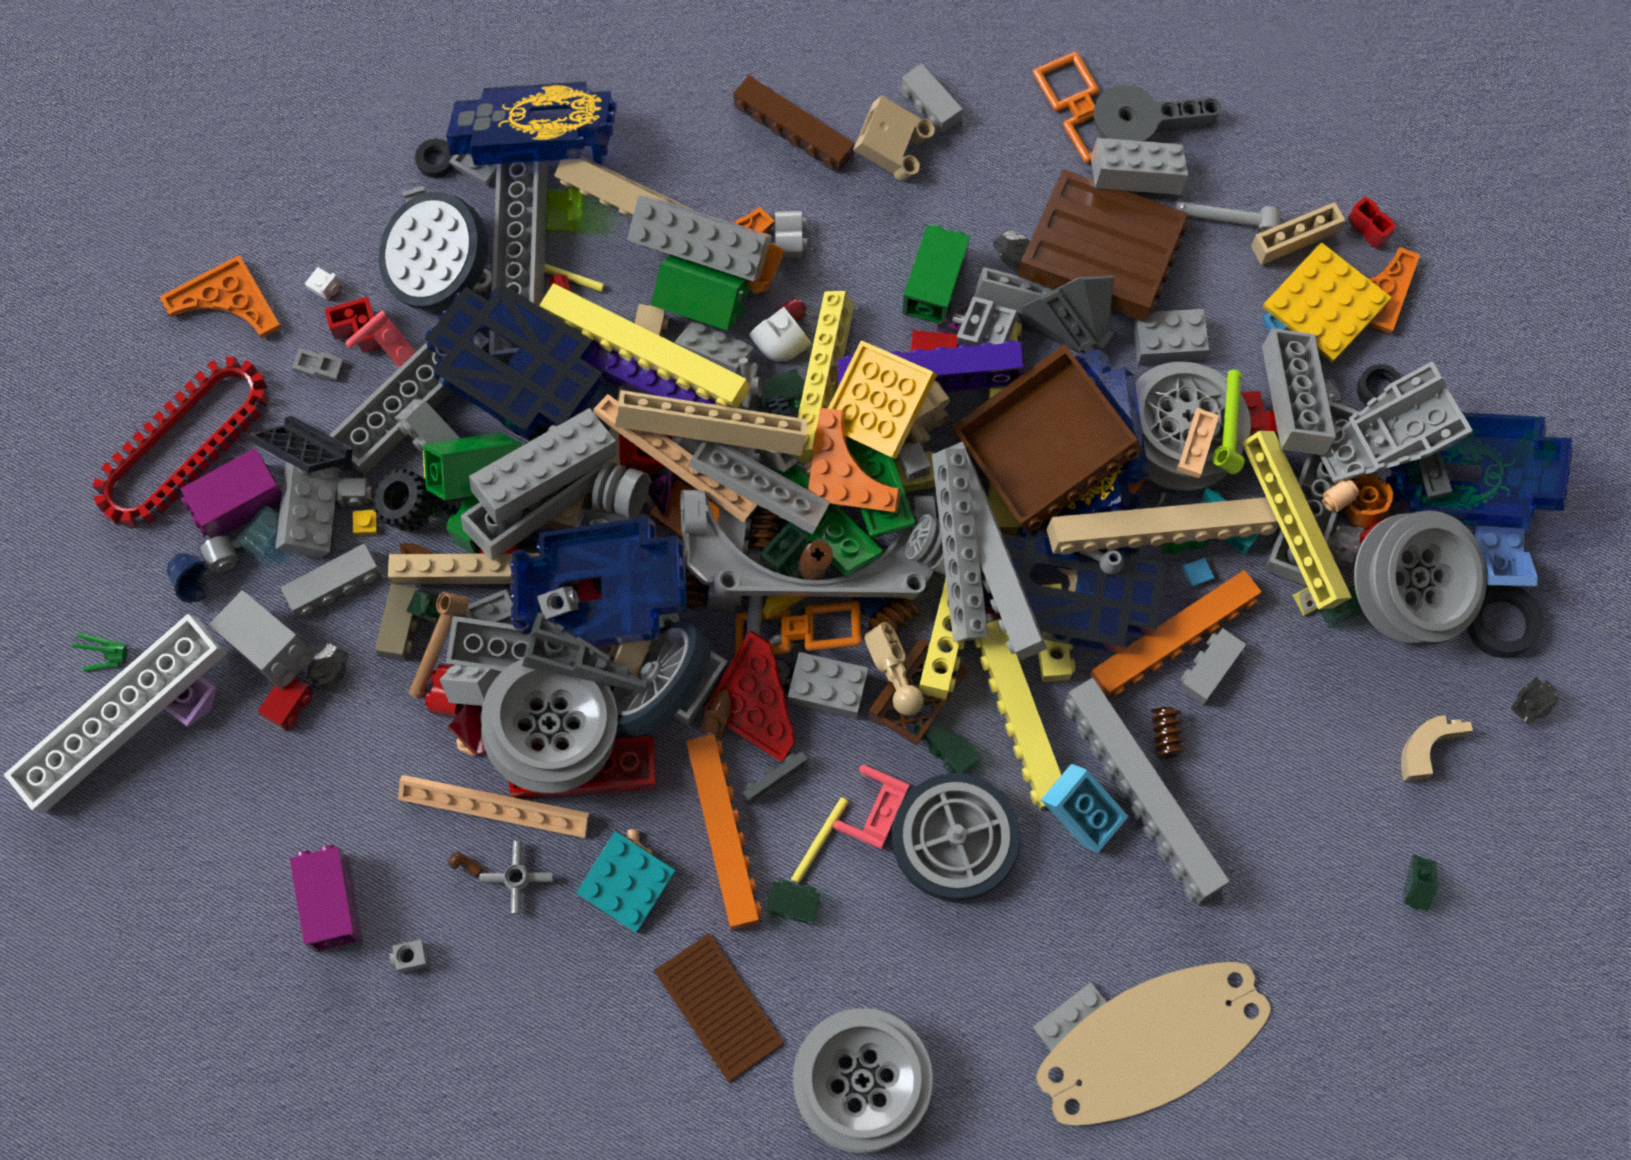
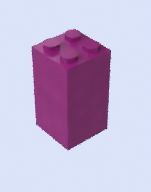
(231, 494)
(325, 898)

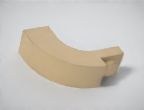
(1416, 752)

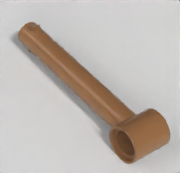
(449, 606)

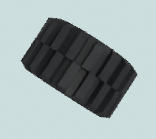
(391, 493)

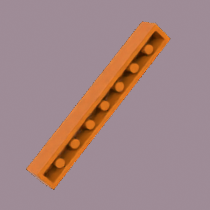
(1176, 634)
(723, 833)

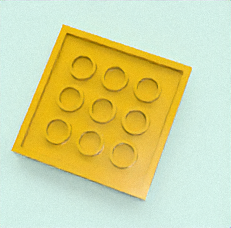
(1327, 300)
(881, 398)

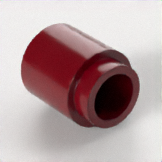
(795, 308)

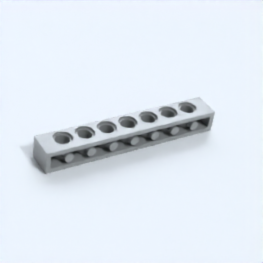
(959, 545)

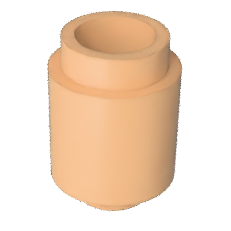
(1340, 495)

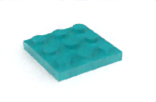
(626, 881)

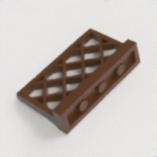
(885, 700)

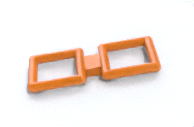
(1079, 104)
(803, 627)

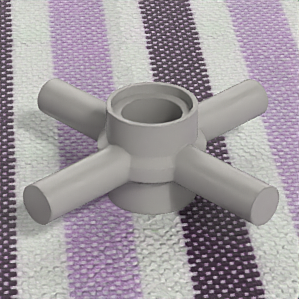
(749, 373)
(516, 887)

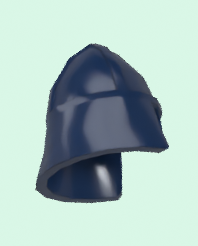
(184, 574)

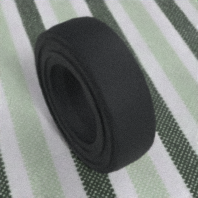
(425, 149)

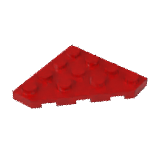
(758, 698)

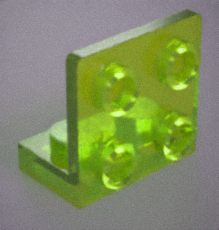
(564, 210)

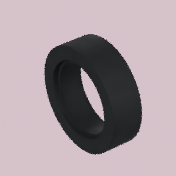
(1530, 611)

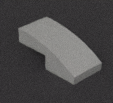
(317, 365)

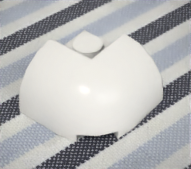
(780, 337)

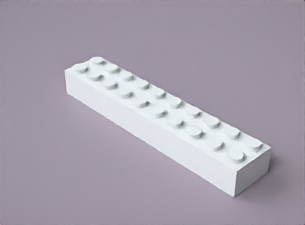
(115, 714)

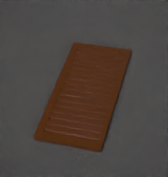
(718, 1007)

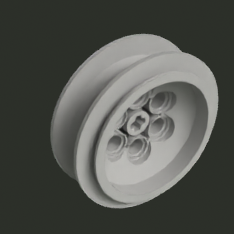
(1165, 388)
(1448, 575)
(550, 769)
(897, 1050)

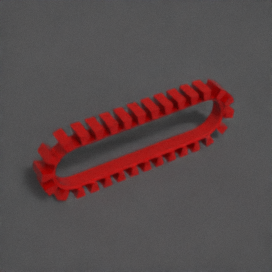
(106, 502)

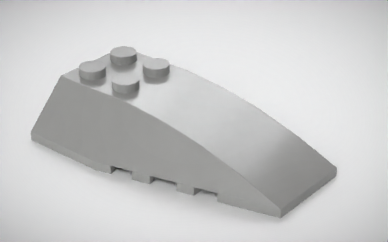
(1399, 426)

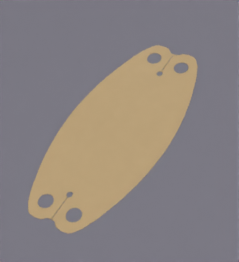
(1153, 1043)

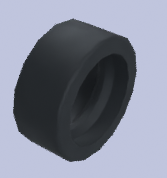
(1375, 370)

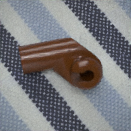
(466, 862)

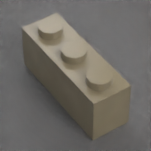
(397, 624)

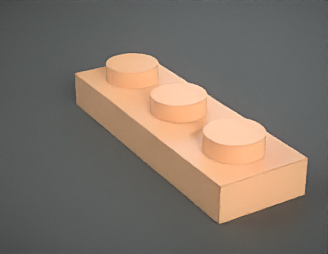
(1197, 443)

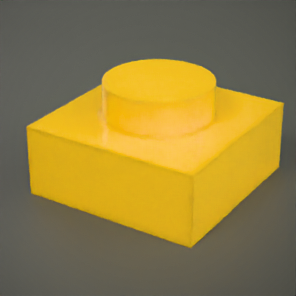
(365, 523)

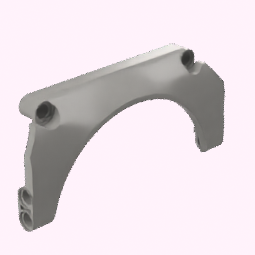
(715, 558)

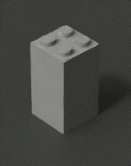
(262, 640)

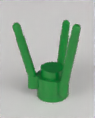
(113, 651)

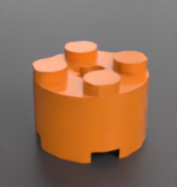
(1371, 504)

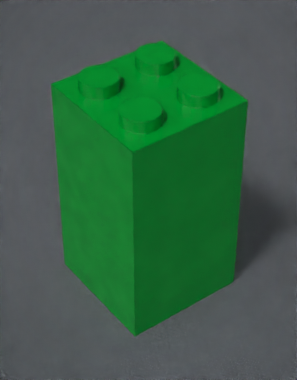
(935, 274)
(700, 292)
(453, 461)

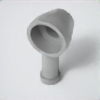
(1105, 564)

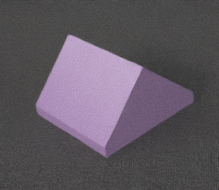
(193, 702)

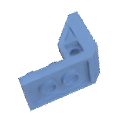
(1505, 556)

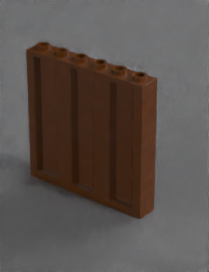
(1105, 234)

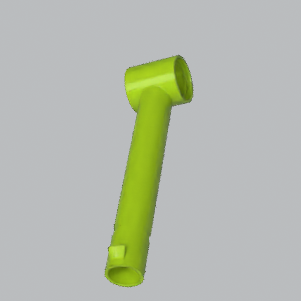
(1226, 455)

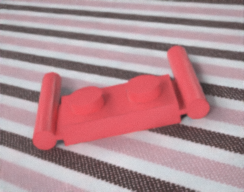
(387, 336)
(883, 811)

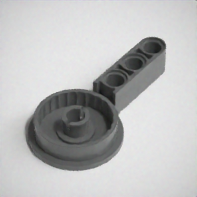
(1147, 114)

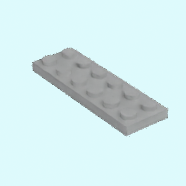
(759, 484)

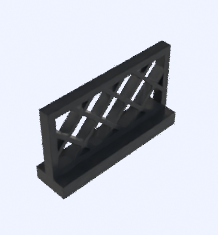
(303, 446)

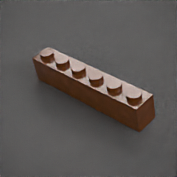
(793, 124)

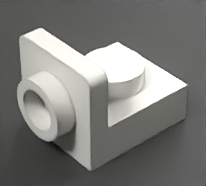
(323, 283)

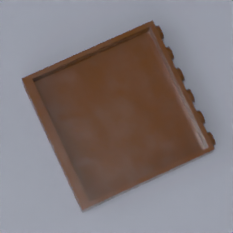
(1047, 438)

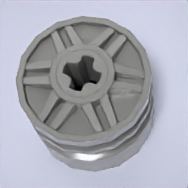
(620, 490)
(926, 544)

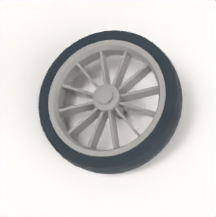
(672, 675)

